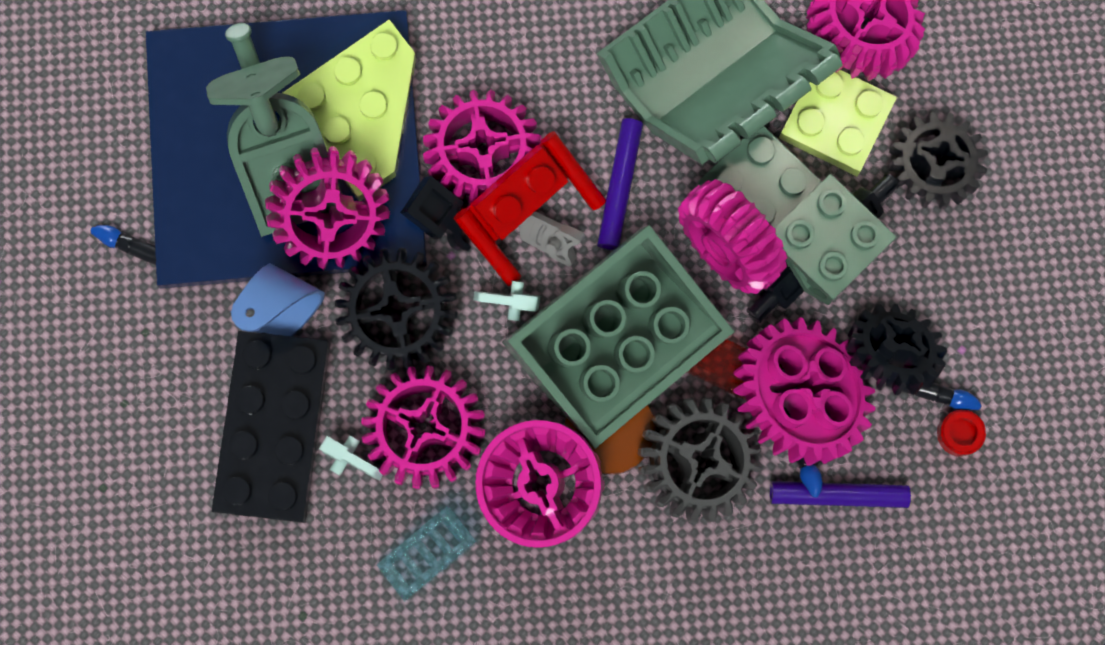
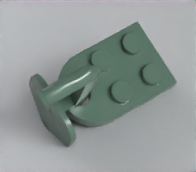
(264, 147)

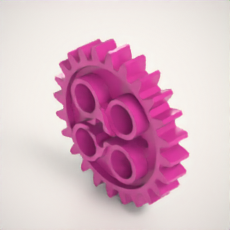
(801, 354)

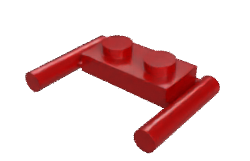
(519, 195)

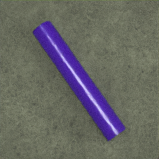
(620, 184)
(842, 494)

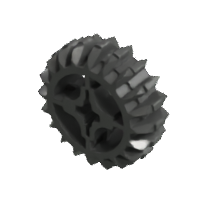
(709, 444)

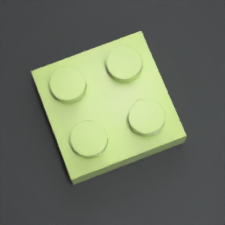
(839, 121)

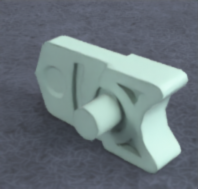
(516, 300)
(344, 454)

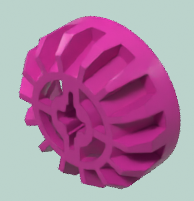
(522, 446)

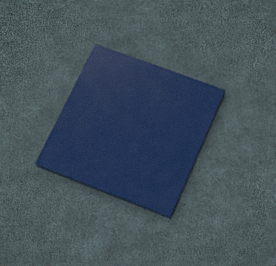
(198, 202)

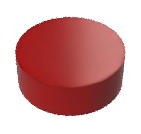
(961, 433)

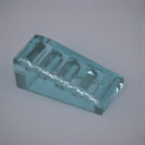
(459, 531)

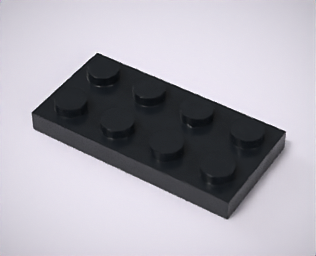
(271, 427)

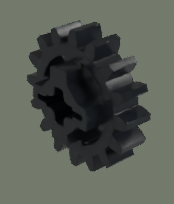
(955, 153)
(896, 349)

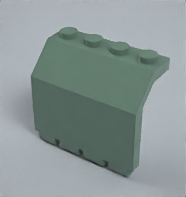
(714, 71)

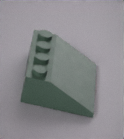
(618, 336)

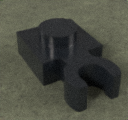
(433, 211)

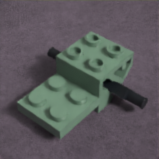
(821, 224)

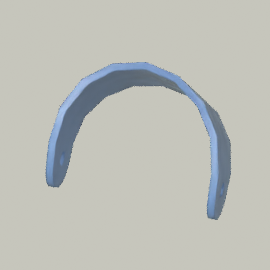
(279, 302)

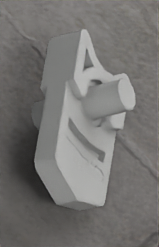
(551, 237)

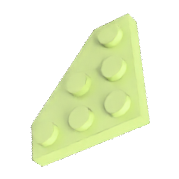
(363, 99)

